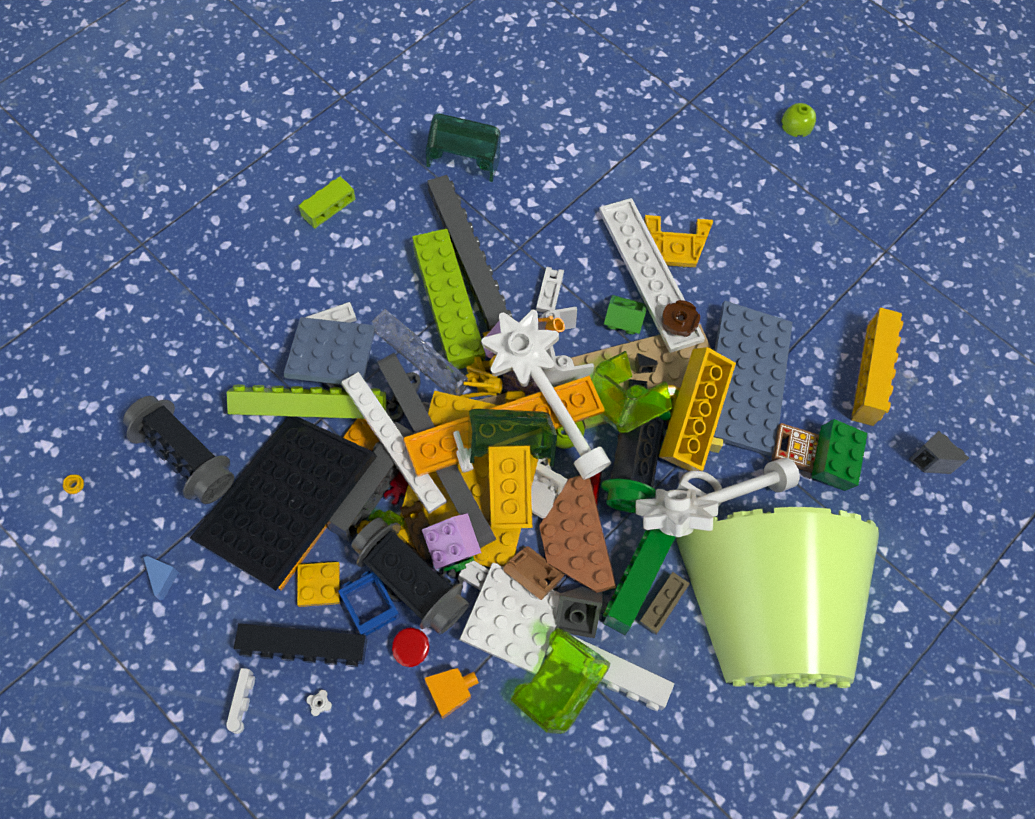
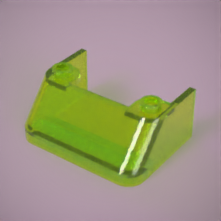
(628, 407)

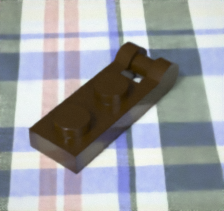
(415, 527)

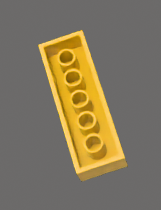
(877, 367)
(697, 409)

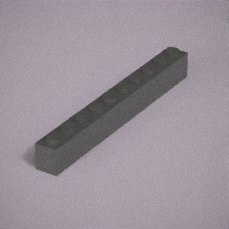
(467, 250)

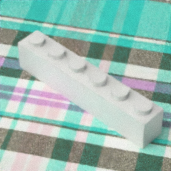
(633, 680)

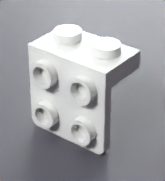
(545, 490)

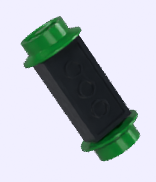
(635, 465)

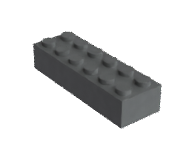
(366, 492)

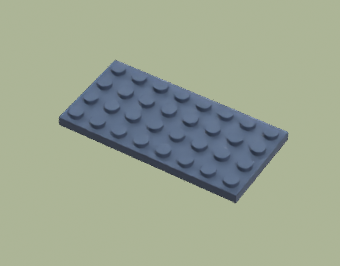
(755, 393)

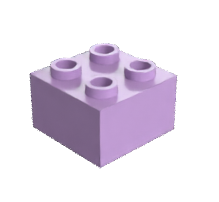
(451, 541)

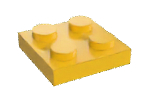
(318, 584)

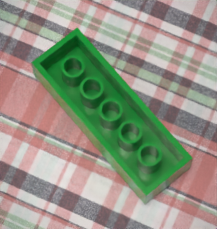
(637, 580)

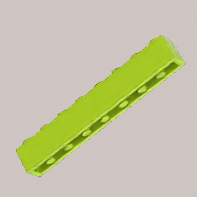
(295, 401)

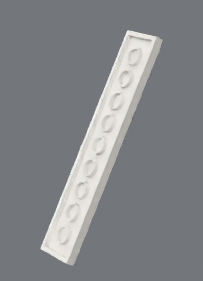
(646, 268)

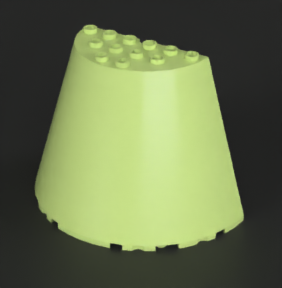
(784, 593)

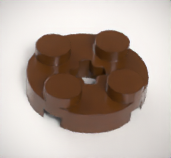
(678, 327)

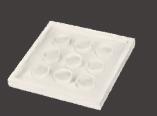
(511, 621)

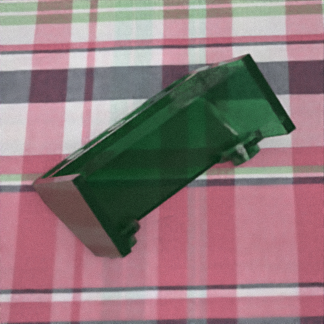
(464, 139)
(511, 427)

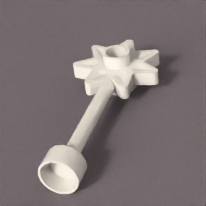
(524, 351)
(681, 512)

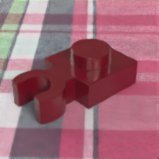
(399, 487)

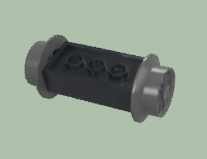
(154, 423)
(409, 575)

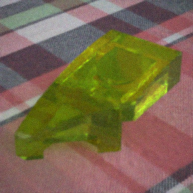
(388, 516)

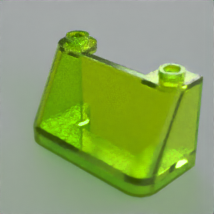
(561, 683)

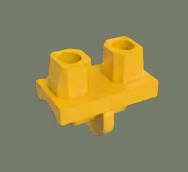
(475, 377)

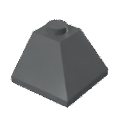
(579, 612)

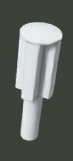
(462, 454)

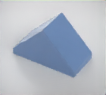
(160, 576)

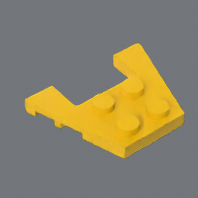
(679, 248)

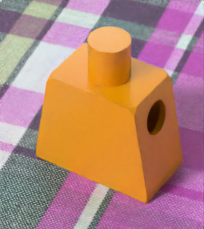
(450, 690)

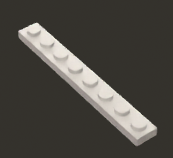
(392, 441)

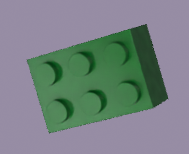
(839, 455)

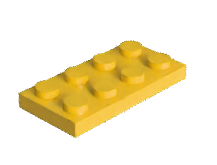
(510, 486)

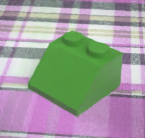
(625, 314)

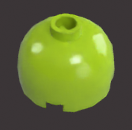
(799, 120)

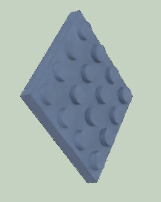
(329, 350)

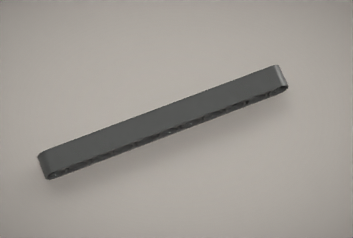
(420, 421)

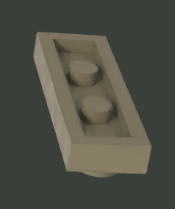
(664, 603)

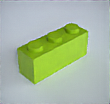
(327, 202)

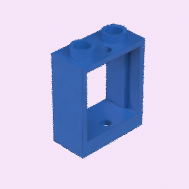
(377, 622)

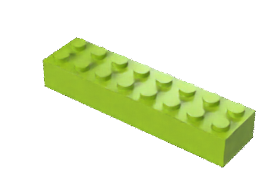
(448, 298)

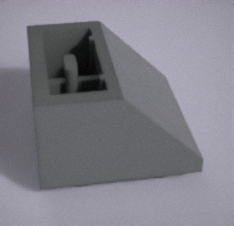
(939, 455)

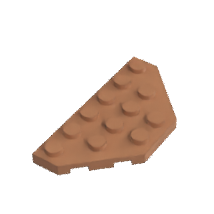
(575, 537)

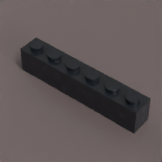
(300, 644)

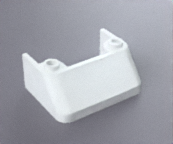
(564, 367)

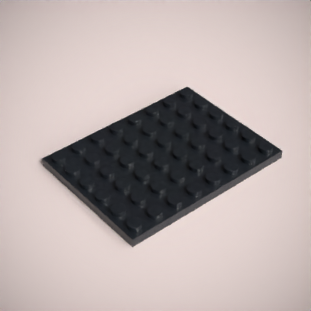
(283, 500)

